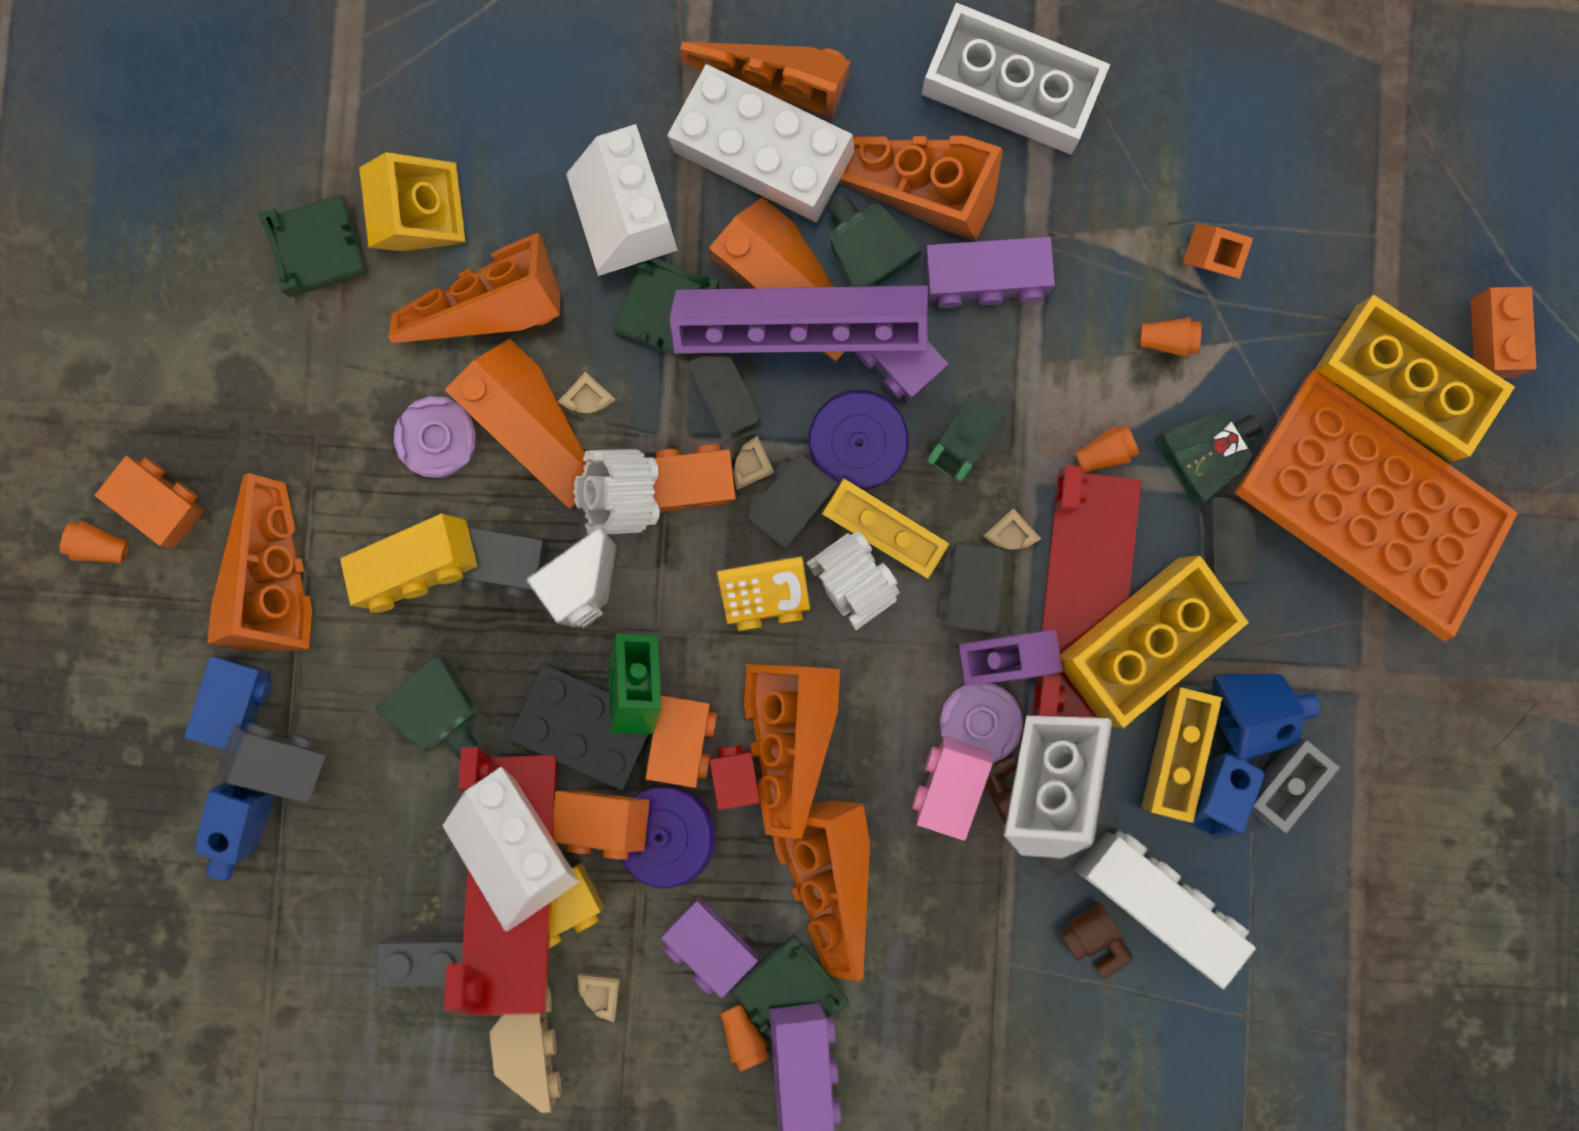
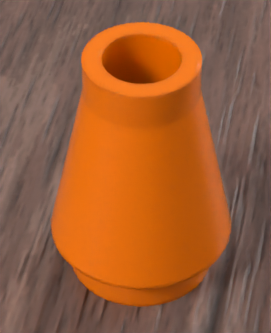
(1172, 336)
(1109, 449)
(92, 544)
(744, 1040)

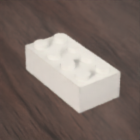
(1014, 78)
(761, 143)
(1169, 911)

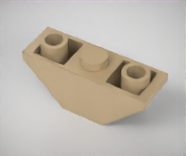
(523, 1057)

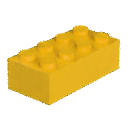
(1414, 379)
(1152, 641)

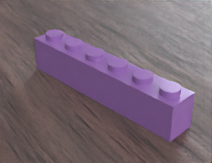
(800, 319)

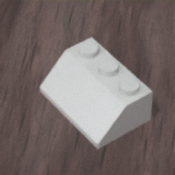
(620, 202)
(578, 581)
(1058, 785)
(508, 849)

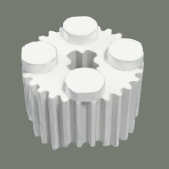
(617, 491)
(854, 580)

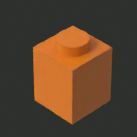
(1217, 250)

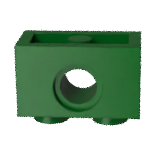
(634, 684)

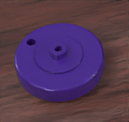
(859, 438)
(677, 838)

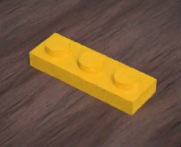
(885, 528)

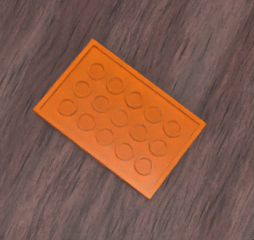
(1378, 505)

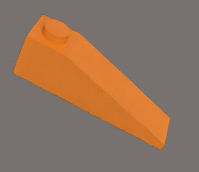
(791, 73)
(931, 180)
(768, 252)
(501, 297)
(518, 408)
(259, 583)
(792, 726)
(832, 882)

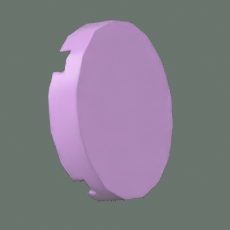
(435, 437)
(983, 718)

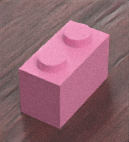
(953, 787)

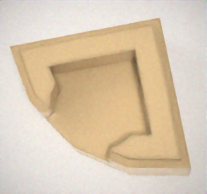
(587, 397)
(751, 464)
(1011, 533)
(600, 994)

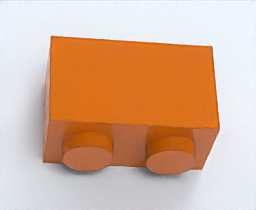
(1504, 330)
(694, 479)
(150, 501)
(679, 742)
(600, 822)

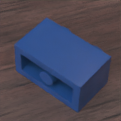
(227, 698)

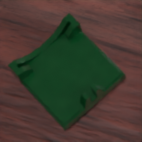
(313, 245)
(650, 302)
(788, 979)

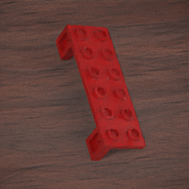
(1085, 571)
(501, 968)

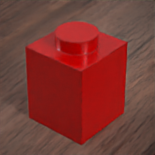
(734, 777)

